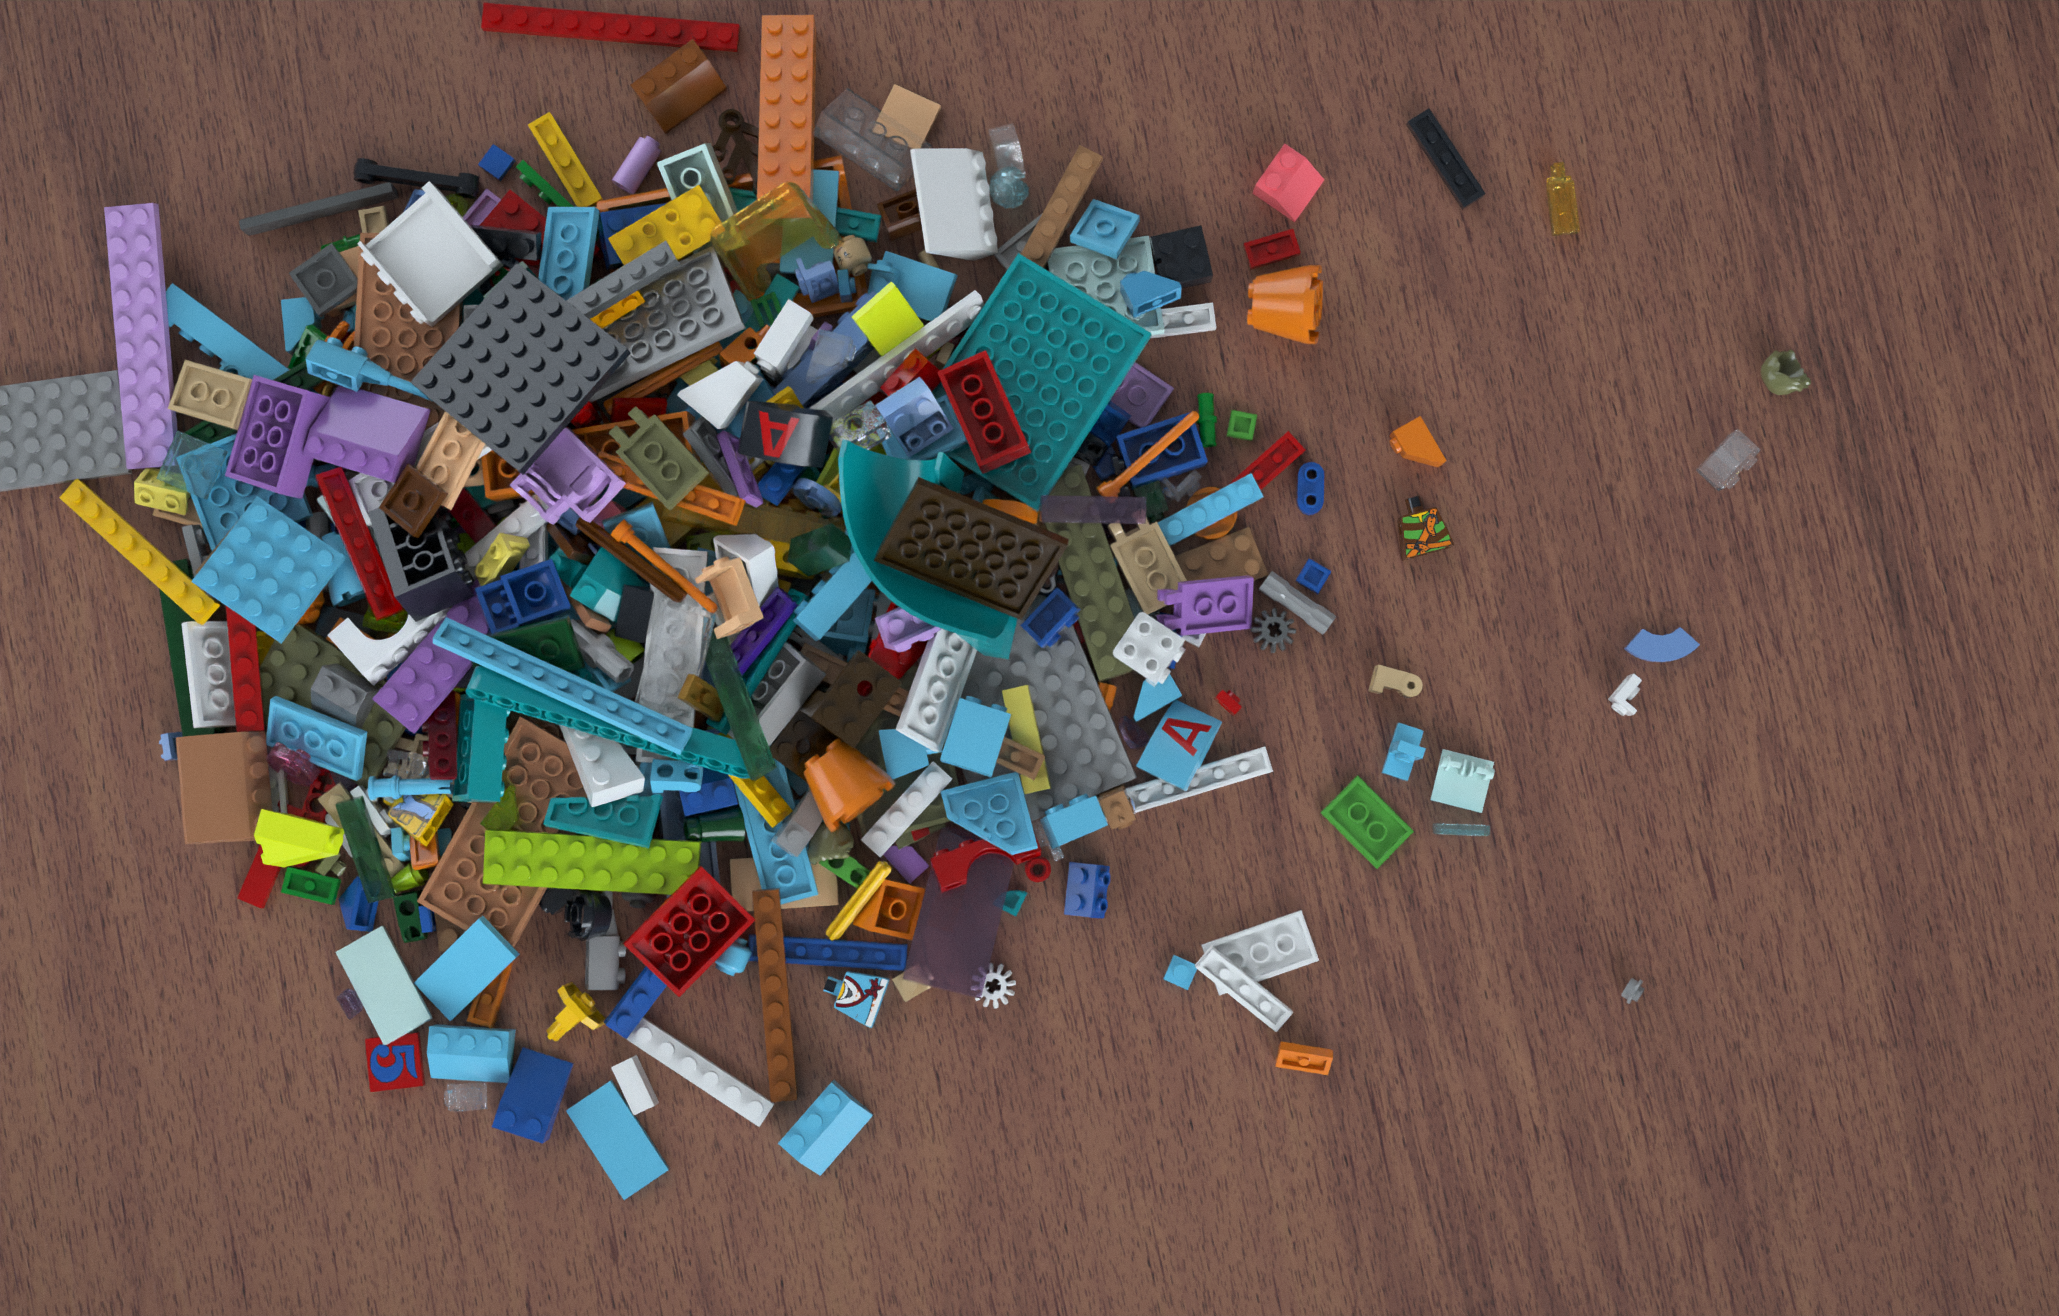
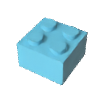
(1073, 822)

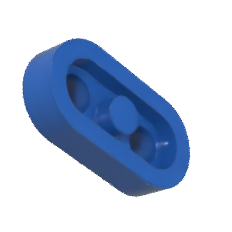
(1310, 487)

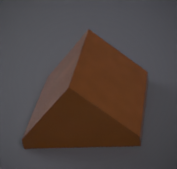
(901, 215)

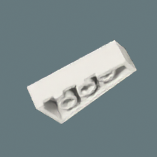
(602, 767)

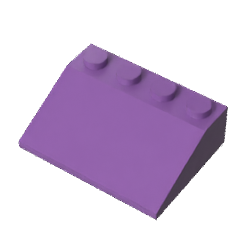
(367, 433)
(274, 437)

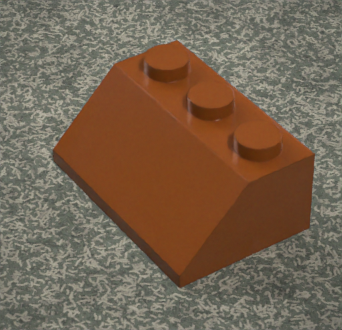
(678, 86)

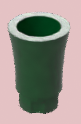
(715, 826)

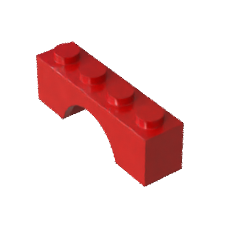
(952, 866)

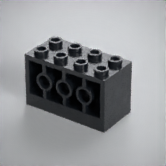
(425, 570)

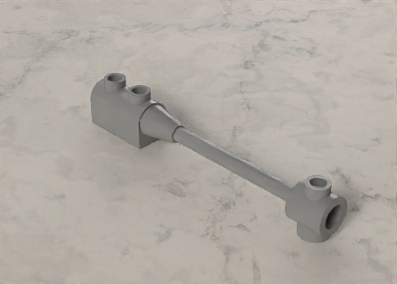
(603, 956)

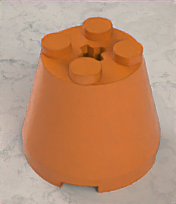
(1288, 303)
(844, 783)

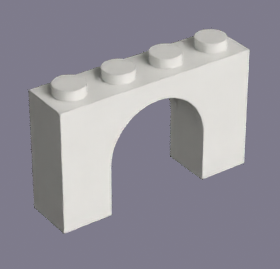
(785, 342)
(379, 657)

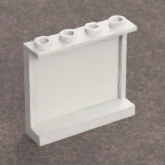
(431, 257)

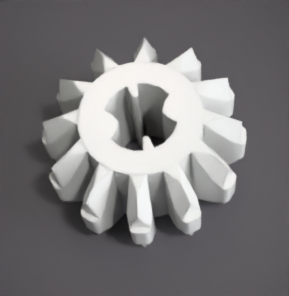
(997, 993)

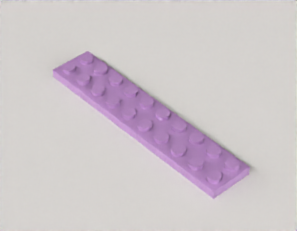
(141, 332)

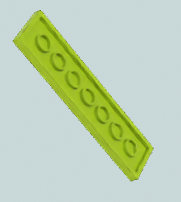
(587, 862)

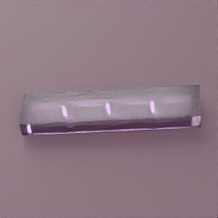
(1092, 509)

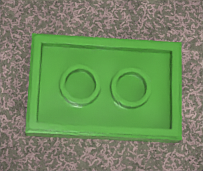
(1367, 822)

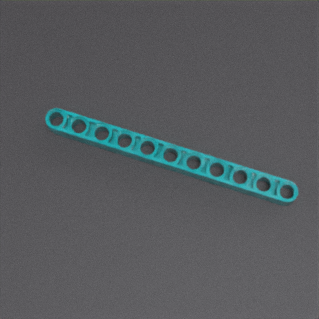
(701, 749)

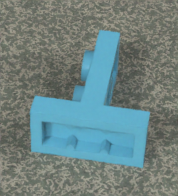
(1403, 751)

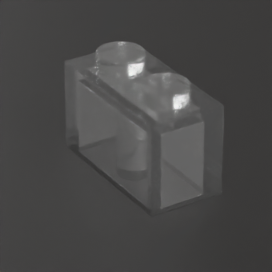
(1728, 460)

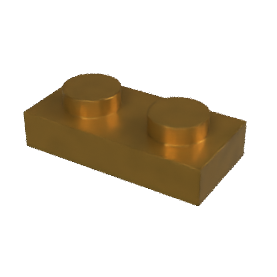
(701, 697)

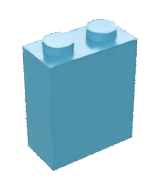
(975, 736)

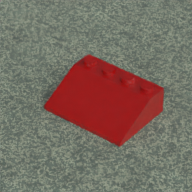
(689, 931)

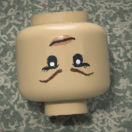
(853, 255)

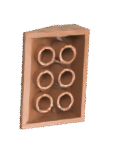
(223, 785)

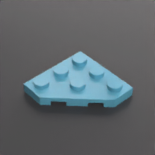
(993, 811)

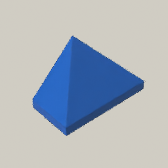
(355, 908)

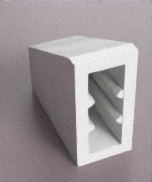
(723, 392)

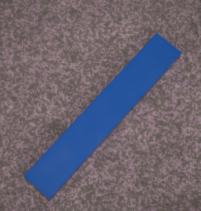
(840, 953)

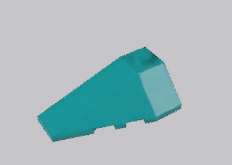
(603, 583)

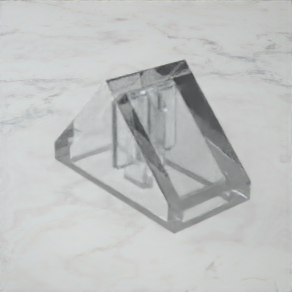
(1006, 147)

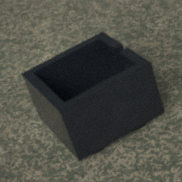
(1182, 256)

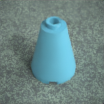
(344, 585)

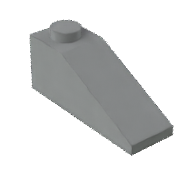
(799, 826)

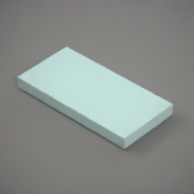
(384, 985)

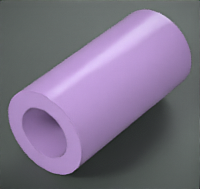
(637, 164)

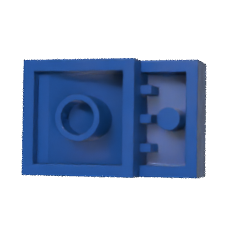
(523, 597)

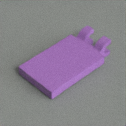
(1209, 605)

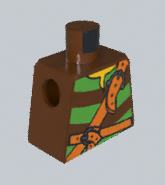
(1422, 530)

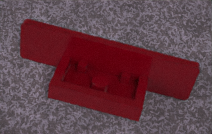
(441, 740)

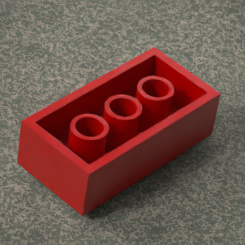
(517, 214)
(984, 412)

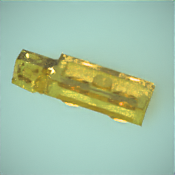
(1562, 202)

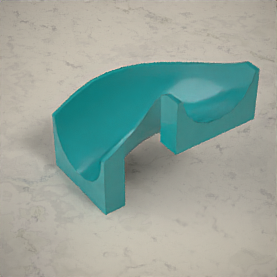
(871, 497)

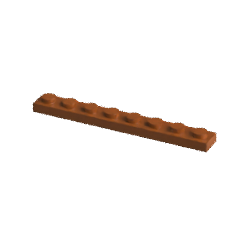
(775, 995)

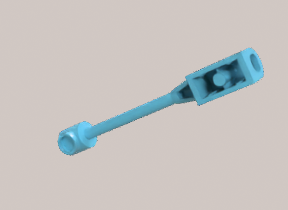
(351, 368)

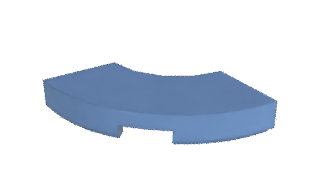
(1661, 648)

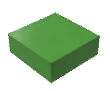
(1241, 425)

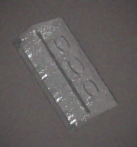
(853, 130)
(675, 650)

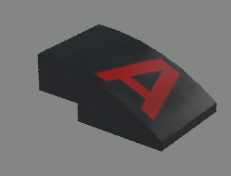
(785, 433)

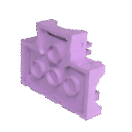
(568, 477)

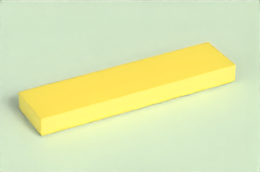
(1025, 732)

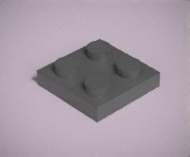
(325, 280)

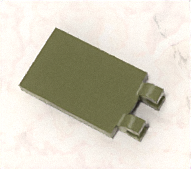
(659, 459)

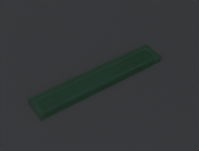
(739, 708)

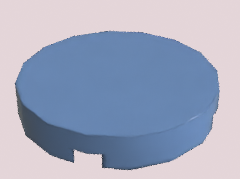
(816, 495)

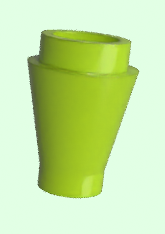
(409, 878)

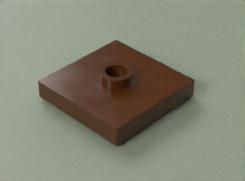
(413, 500)
(572, 545)

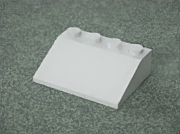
(954, 202)

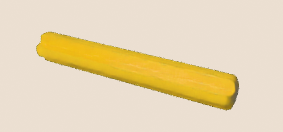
(858, 900)

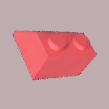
(1288, 183)

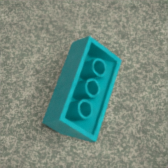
(480, 751)

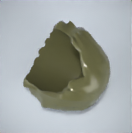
(1783, 373)
(830, 845)

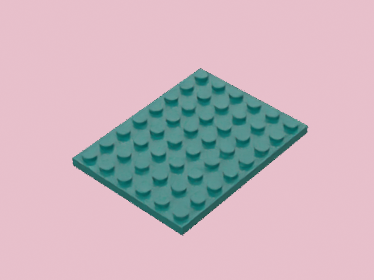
(1057, 364)

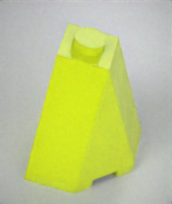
(295, 839)

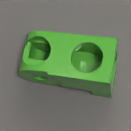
(847, 869)

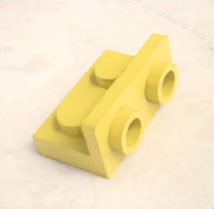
(158, 494)
(501, 558)

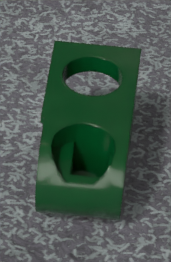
(408, 916)

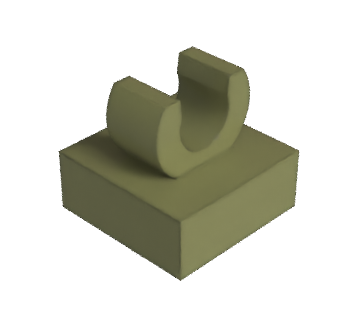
(331, 863)

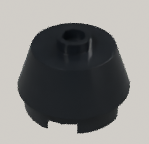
(588, 914)

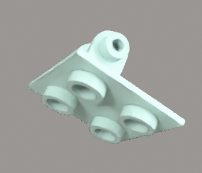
(1462, 780)

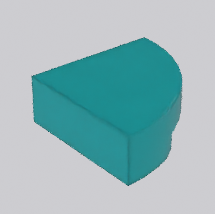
(1014, 901)

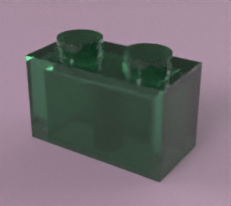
(819, 550)

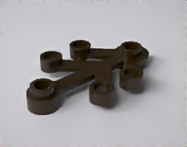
(742, 149)

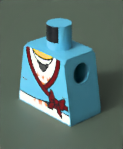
(858, 995)

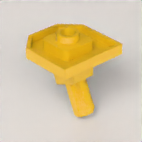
(578, 1008)

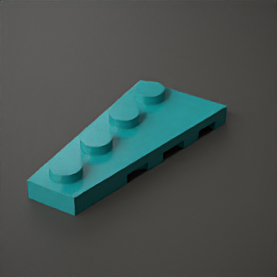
(623, 820)

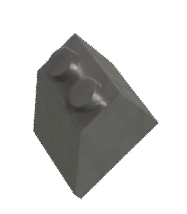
(342, 695)

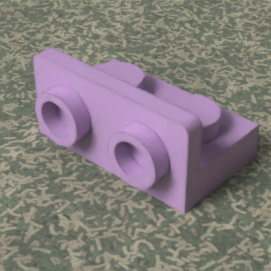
(902, 629)

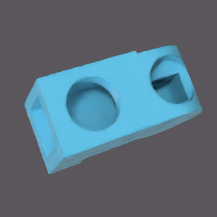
(675, 776)

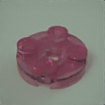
(294, 763)

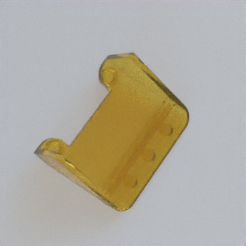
(768, 232)

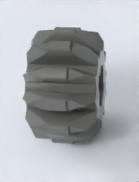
(1282, 629)

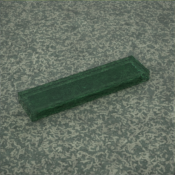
(365, 849)

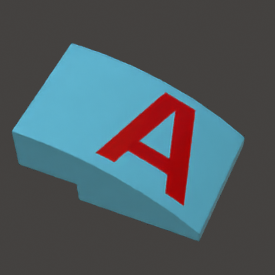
(1179, 745)

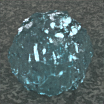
(1007, 187)

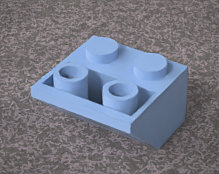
(914, 417)

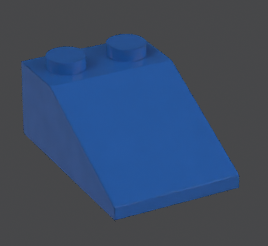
(715, 792)
(533, 1095)

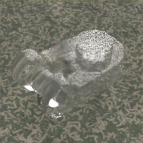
(413, 765)

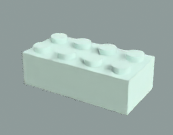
(700, 168)

